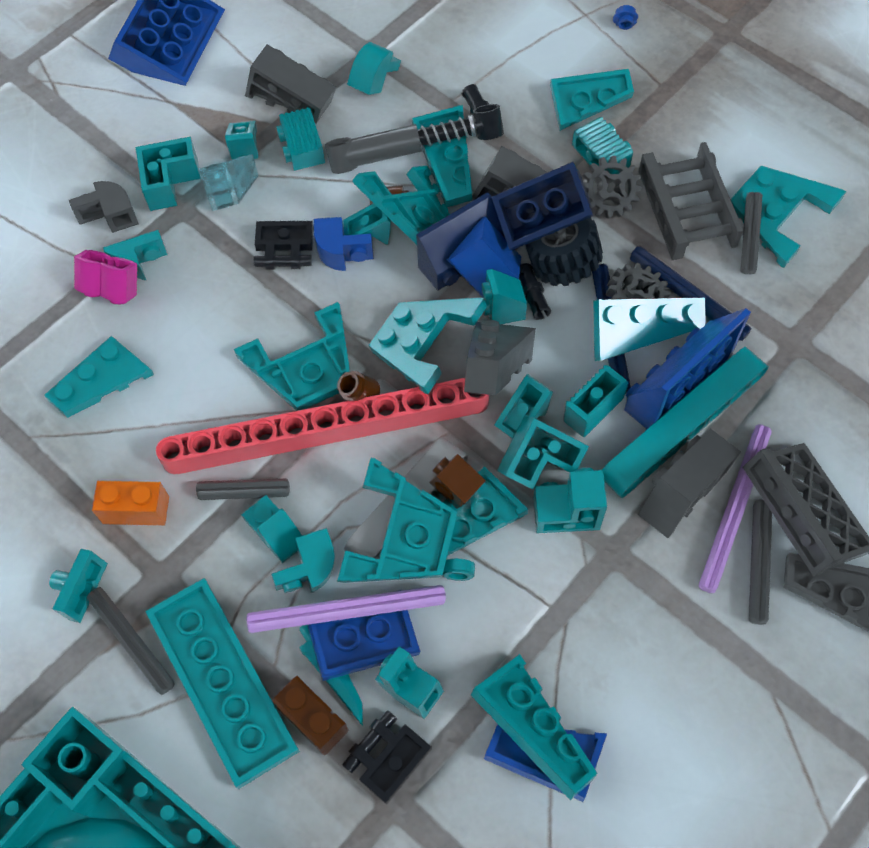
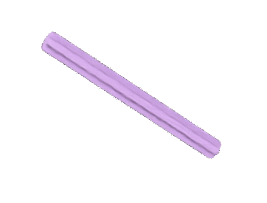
(732, 515)
(345, 608)

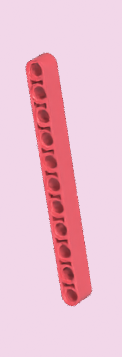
(312, 434)

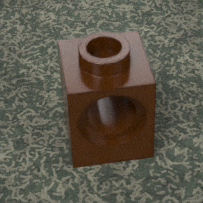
(456, 480)

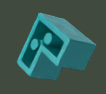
(162, 167)
(534, 447)
(571, 506)

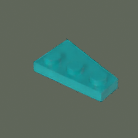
(589, 94)
(97, 375)

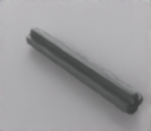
(760, 563)
(131, 641)

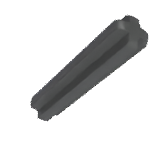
(751, 233)
(242, 489)

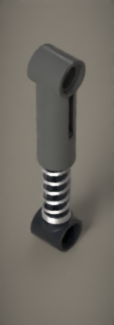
(348, 153)

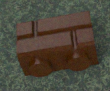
(310, 715)

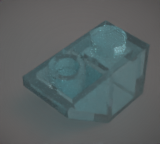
(228, 181)

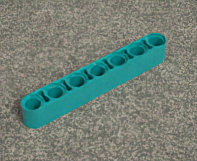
(683, 422)

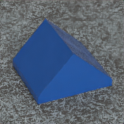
(484, 250)

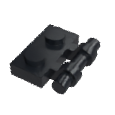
(283, 236)
(394, 764)

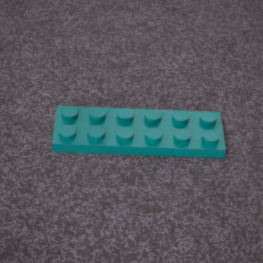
(222, 683)

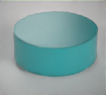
(459, 569)

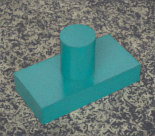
(77, 585)

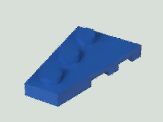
(509, 755)

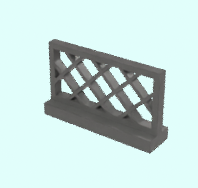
(798, 515)

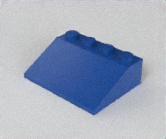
(165, 37)
(685, 368)

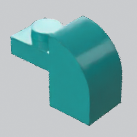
(371, 68)
(316, 567)
(409, 683)

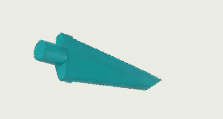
(341, 685)

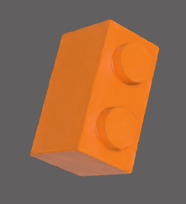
(130, 503)

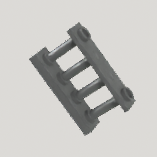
(669, 217)

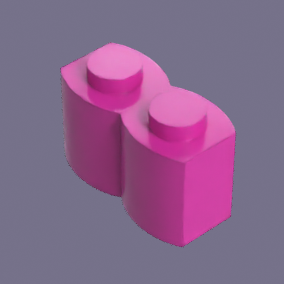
(105, 276)

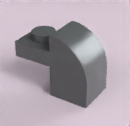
(107, 201)

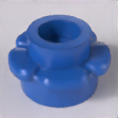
(625, 17)

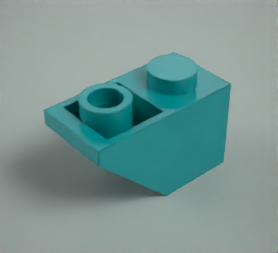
(503, 297)

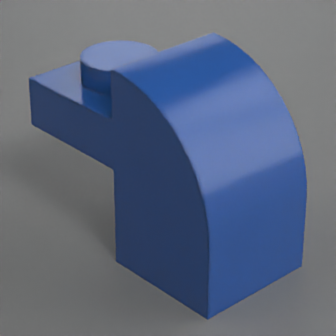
(336, 248)

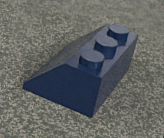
(542, 206)
(443, 237)

